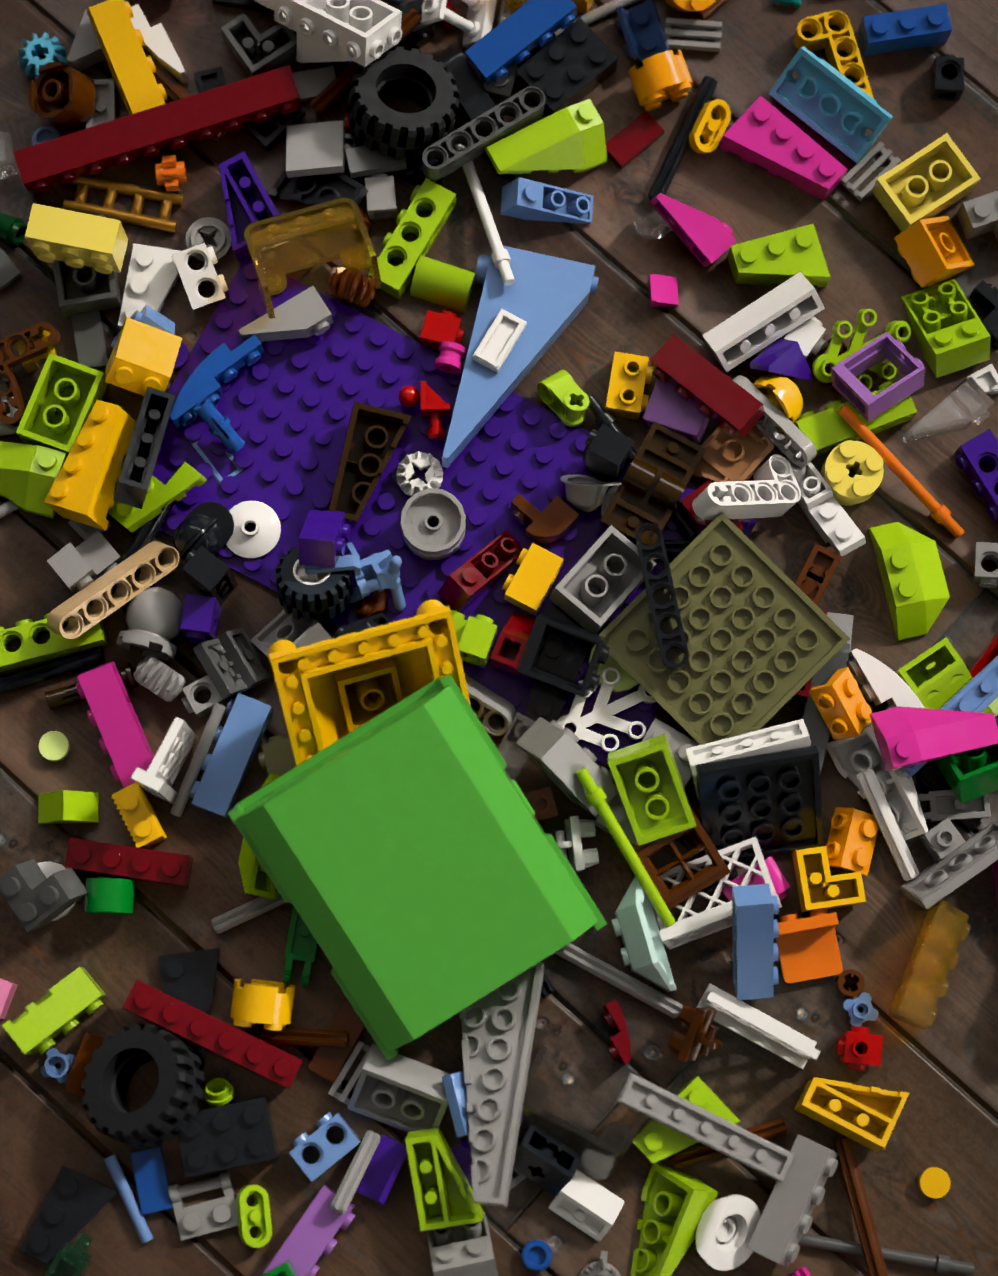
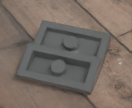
(232, 663)

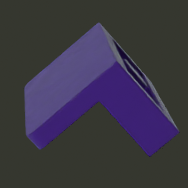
(382, 1169)

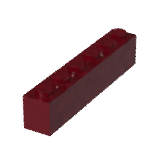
(212, 1034)

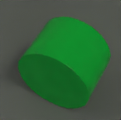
(109, 896)

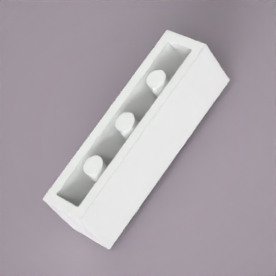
(763, 321)

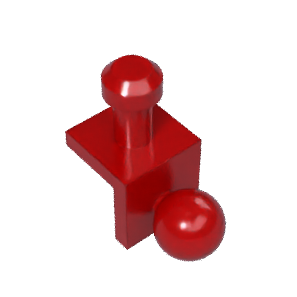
(431, 406)

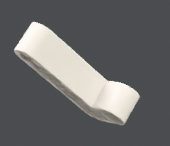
(767, 496)

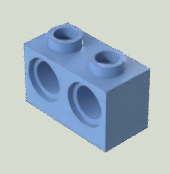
(329, 1152)

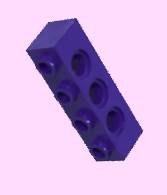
(968, 455)

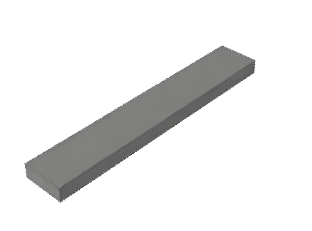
(705, 1127)

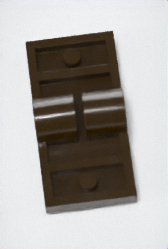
(653, 483)

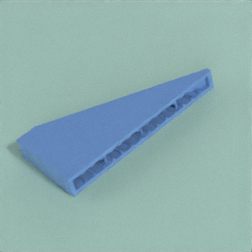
(546, 296)

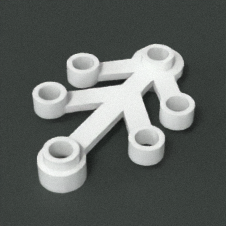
(604, 713)

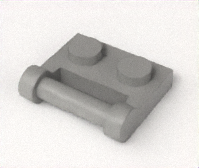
(207, 1215)

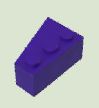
(244, 200)

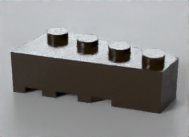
(365, 454)

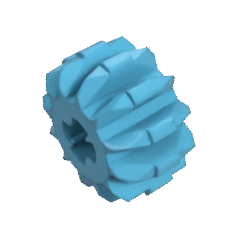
(36, 48)

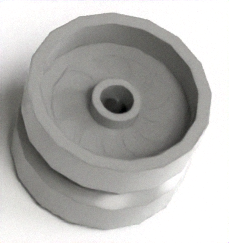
(421, 511)

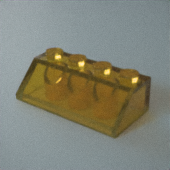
(929, 964)

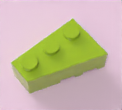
(780, 258)
(56, 1012)
(660, 1141)
(439, 1183)

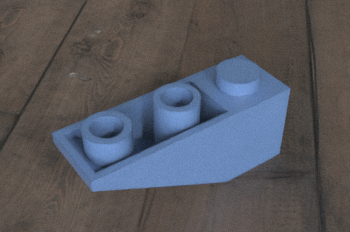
(544, 202)

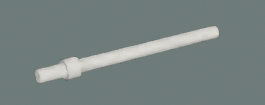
(500, 255)

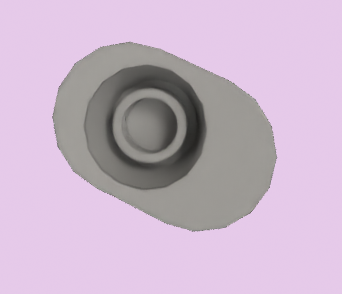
(586, 491)

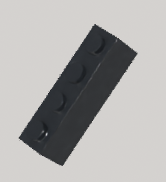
(144, 448)

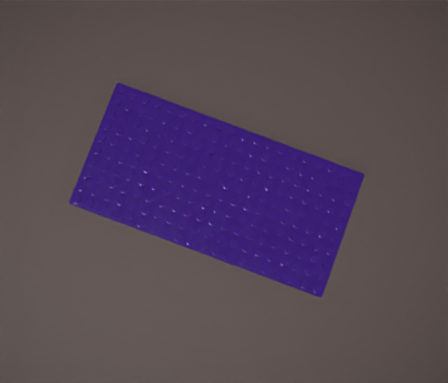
(294, 426)

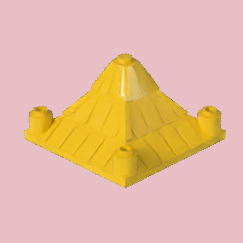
(355, 677)

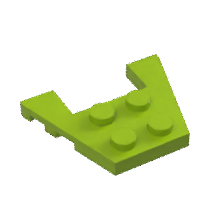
(157, 497)

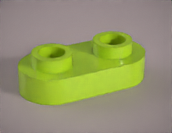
(256, 1215)

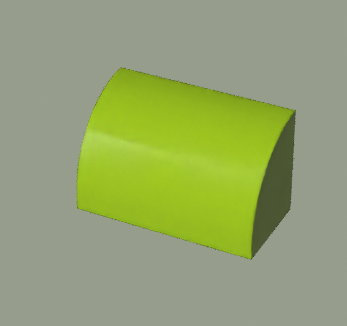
(442, 284)

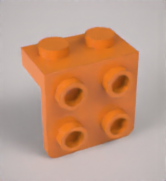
(808, 946)

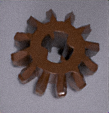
(350, 286)

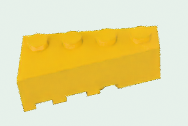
(93, 467)

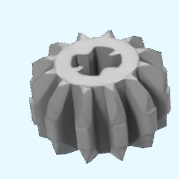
(159, 678)

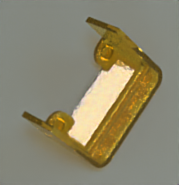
(306, 240)

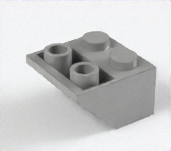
(462, 1250)

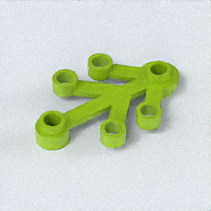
(856, 344)

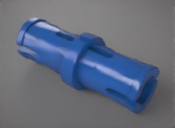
(230, 439)

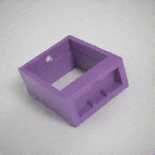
(867, 404)

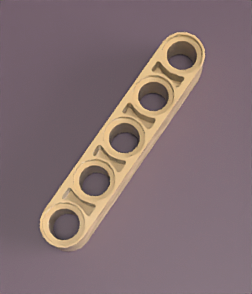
(100, 590)

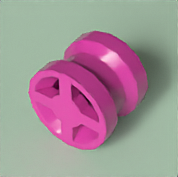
(450, 357)

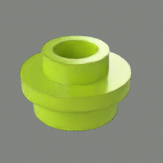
(218, 1092)

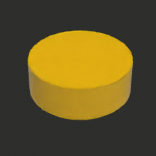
(934, 1182)

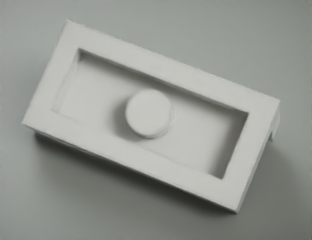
(587, 1205)

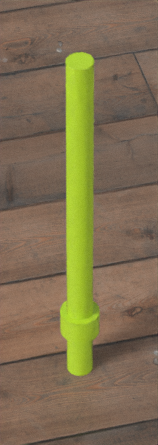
(596, 797)

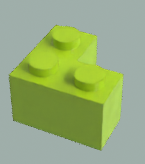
(474, 637)

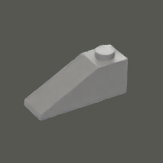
(293, 319)

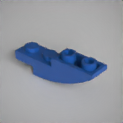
(204, 382)

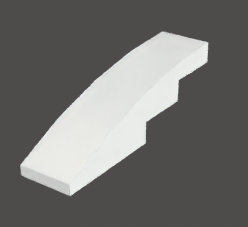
(159, 45)

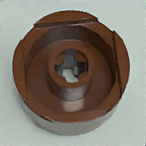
(62, 95)

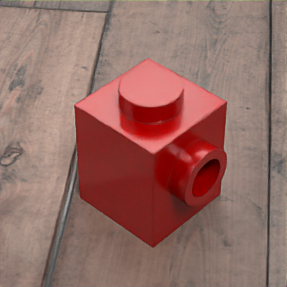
(441, 327)

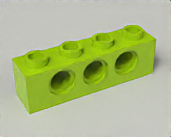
(429, 197)
(56, 647)

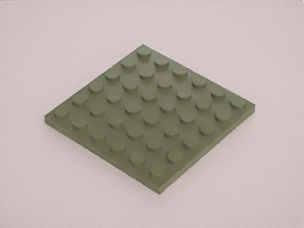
(745, 632)

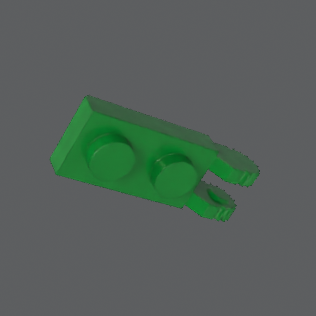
(299, 947)

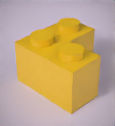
(817, 886)

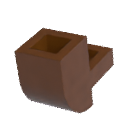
(545, 525)

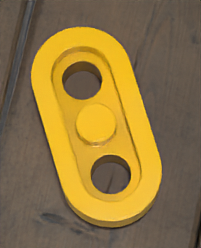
(710, 128)

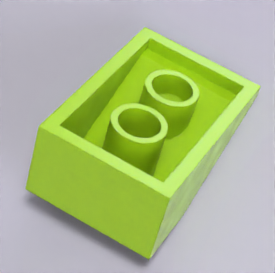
(651, 789)

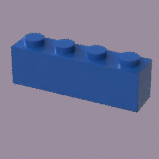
(519, 35)

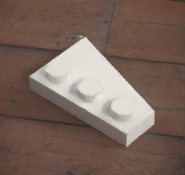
(148, 279)

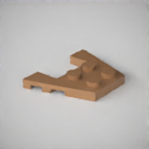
(731, 457)

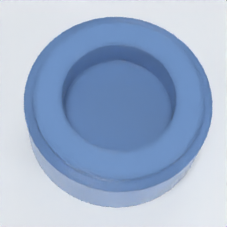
(481, 269)

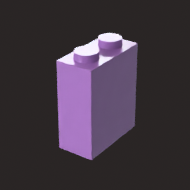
(674, 413)

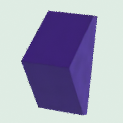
(783, 358)

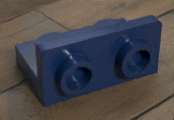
(641, 31)

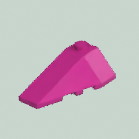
(923, 735)

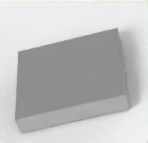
(315, 149)

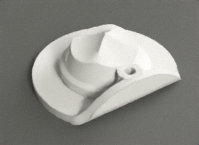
(726, 1232)

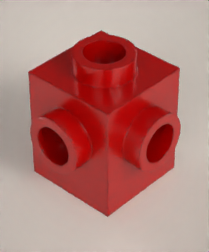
(870, 1048)

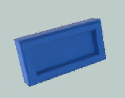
(151, 1180)

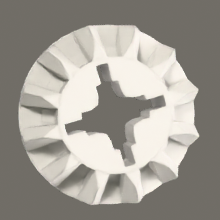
(405, 472)

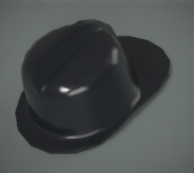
(207, 526)

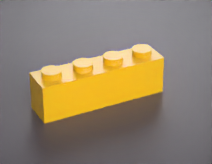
(125, 55)

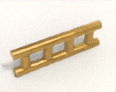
(139, 195)

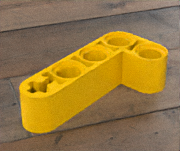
(832, 42)

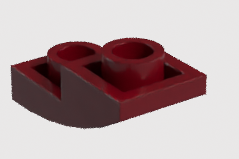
(620, 1042)

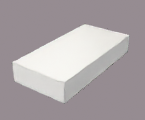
(499, 340)

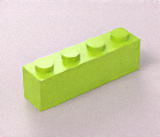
(829, 429)

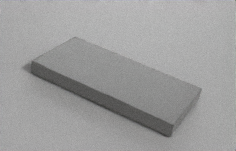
(954, 869)

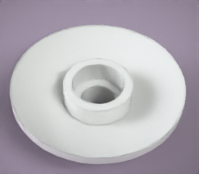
(263, 538)

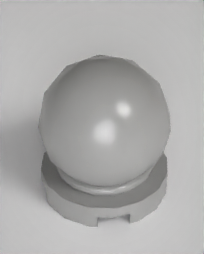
(152, 622)

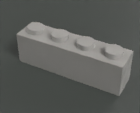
(793, 1201)

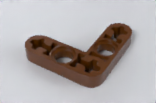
(9, 360)

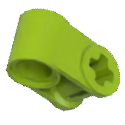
(564, 396)

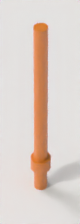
(939, 512)

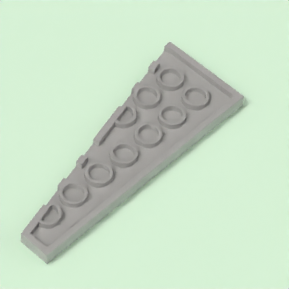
(496, 1066)

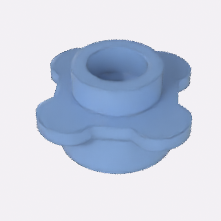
(863, 1001)
(49, 1068)

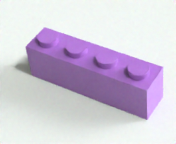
(313, 1235)

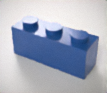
(904, 30)

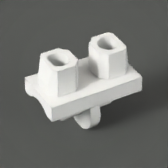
(575, 830)

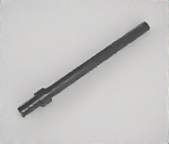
(941, 1263)

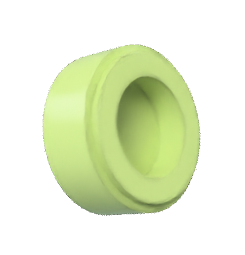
(54, 746)

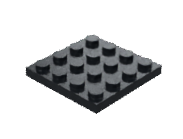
(763, 798)

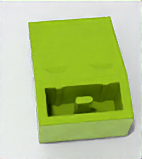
(947, 328)
(936, 675)

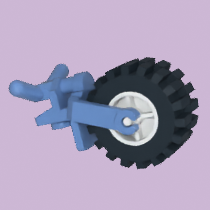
(323, 591)

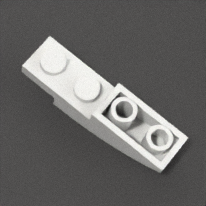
(825, 511)
(881, 682)

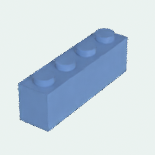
(232, 755)
(754, 941)

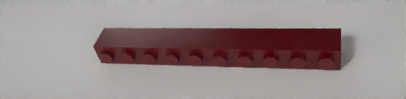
(158, 129)

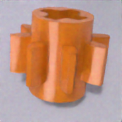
(170, 173)

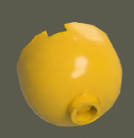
(783, 394)

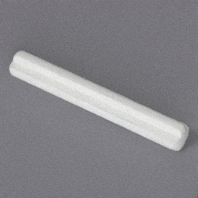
(888, 824)

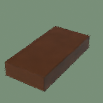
(82, 1056)

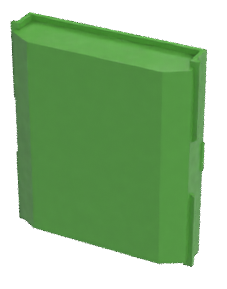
(416, 864)

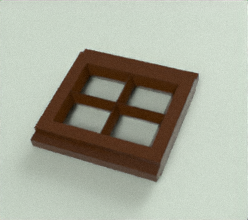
(694, 882)

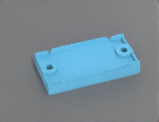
(830, 104)

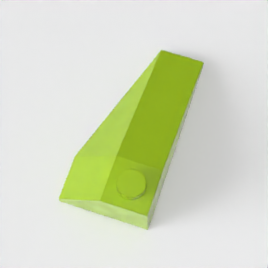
(560, 141)
(28, 475)
(669, 1219)

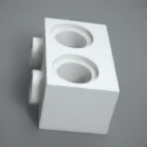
(192, 278)

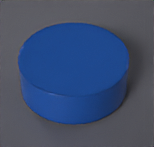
(536, 1255)

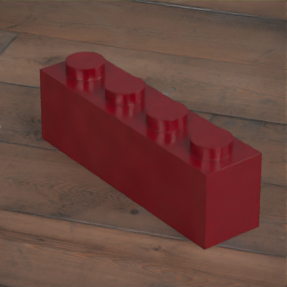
(707, 387)
(129, 862)

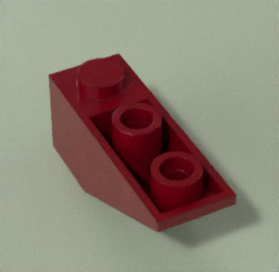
(480, 571)

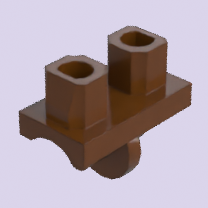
(699, 1035)

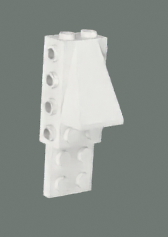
(339, 28)

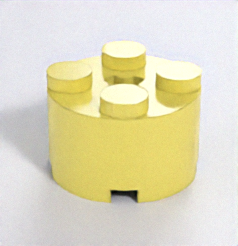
(867, 467)

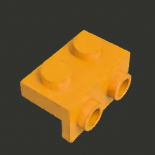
(842, 705)
(852, 840)

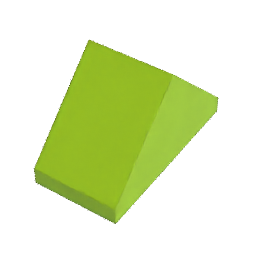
(68, 807)

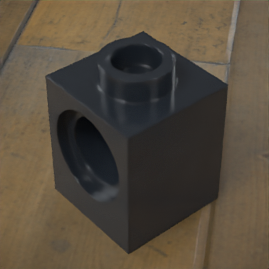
(947, 89)

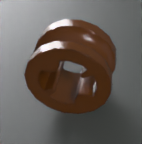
(859, 985)

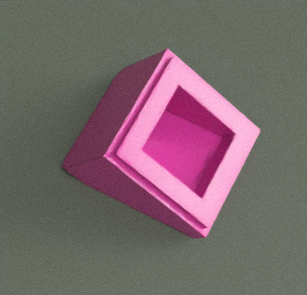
(663, 291)

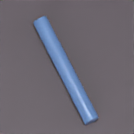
(128, 1199)

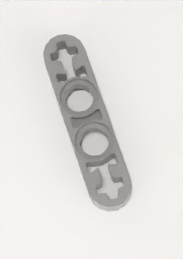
(801, 448)

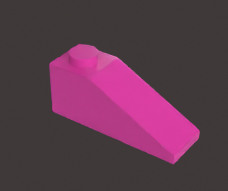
(700, 232)

